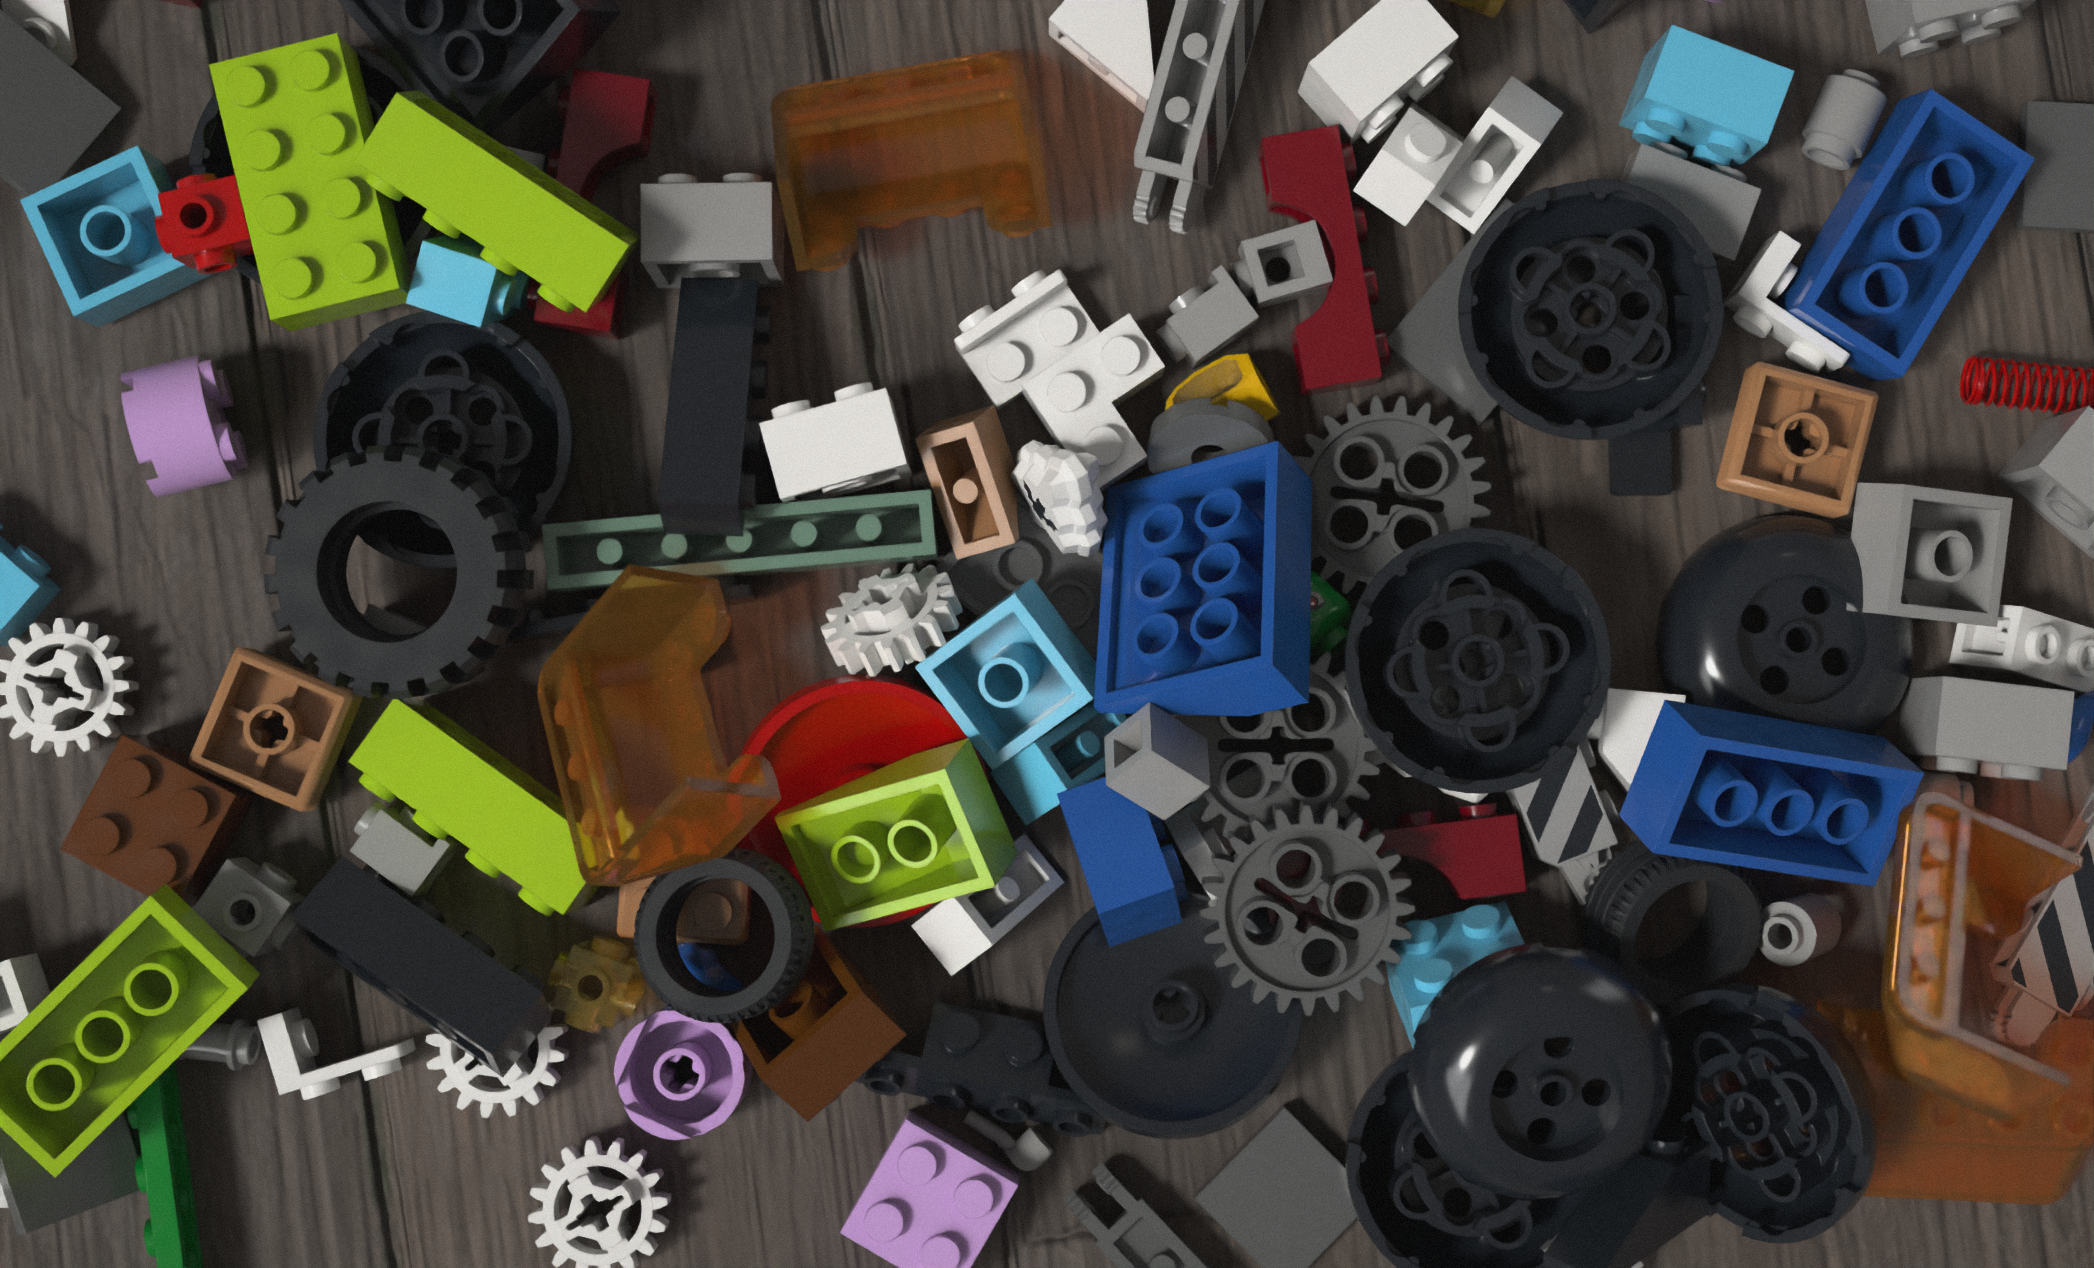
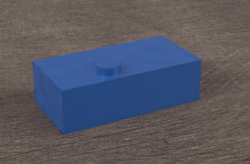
(1905, 233)
(1769, 794)

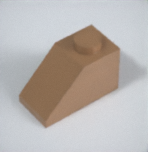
(972, 480)

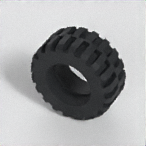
(314, 567)

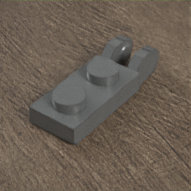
(1138, 1234)

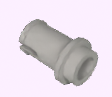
(227, 1043)

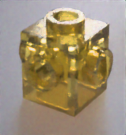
(620, 979)

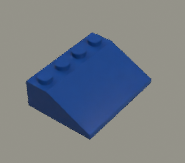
(1207, 588)

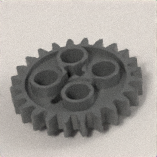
(1397, 442)
(1340, 764)
(1275, 956)

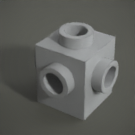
(231, 902)

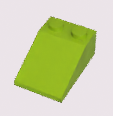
(899, 837)

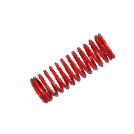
(1981, 381)

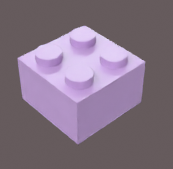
(930, 1199)

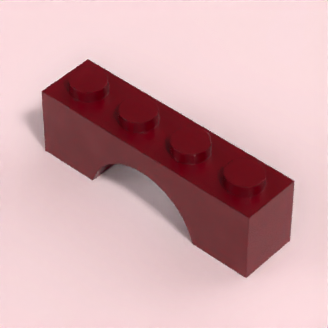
(605, 125)
(1308, 181)
(1472, 853)

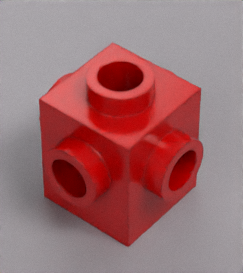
(204, 223)

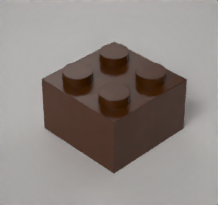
(157, 820)
(821, 1032)

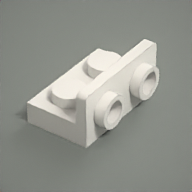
(1023, 335)

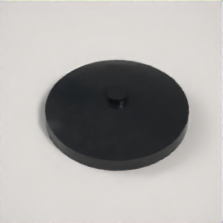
(1158, 1030)

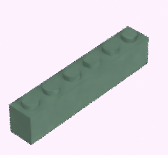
(773, 541)

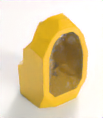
(1228, 379)

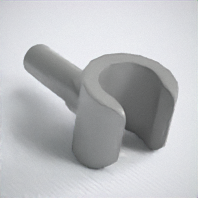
(1025, 1153)

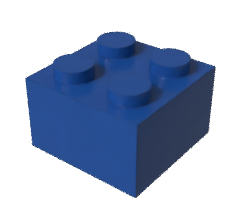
(1125, 868)

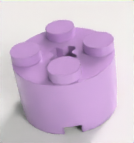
(181, 424)
(650, 1084)

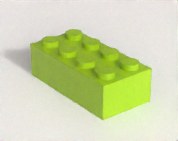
(497, 200)
(315, 225)
(478, 799)
(115, 1027)

